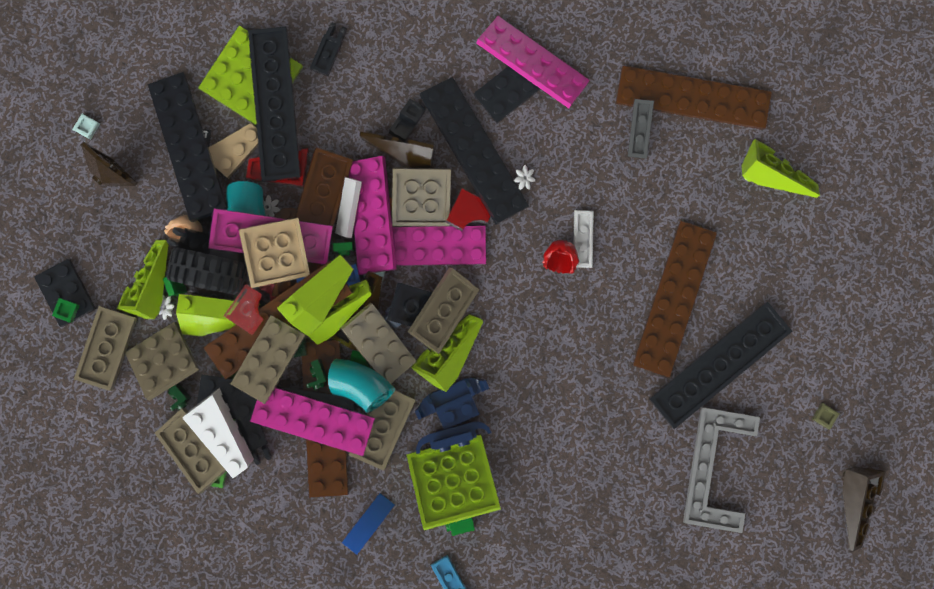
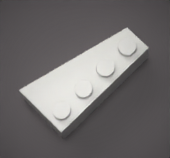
(219, 433)

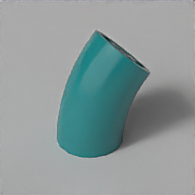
(245, 198)
(359, 384)

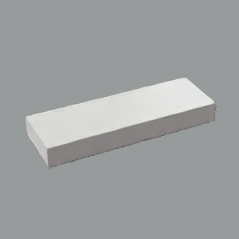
(348, 207)
(583, 237)

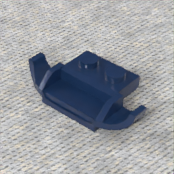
(455, 404)
(455, 435)

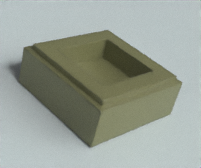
(825, 416)

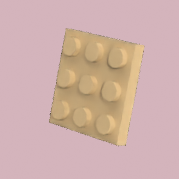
(274, 252)

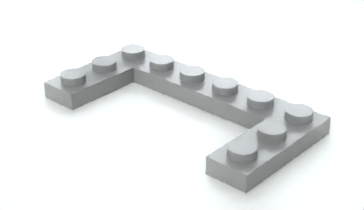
(702, 465)

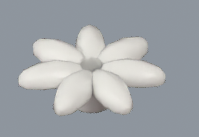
(524, 177)
(271, 209)
(166, 307)

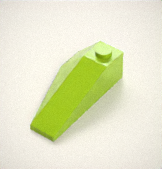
(767, 170)
(147, 291)
(312, 302)
(342, 312)
(202, 315)
(446, 366)

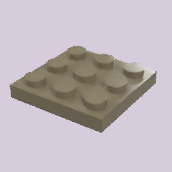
(420, 196)
(161, 361)

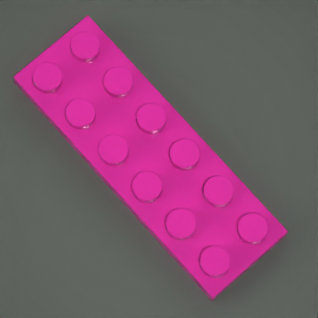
(533, 61)
(373, 217)
(225, 233)
(439, 245)
(315, 421)

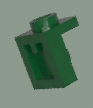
(318, 371)
(178, 392)

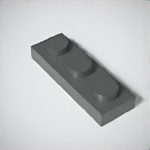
(640, 128)

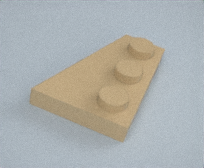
(234, 149)

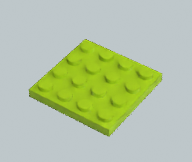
(231, 76)
(453, 483)

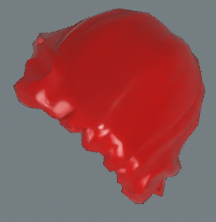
(561, 257)

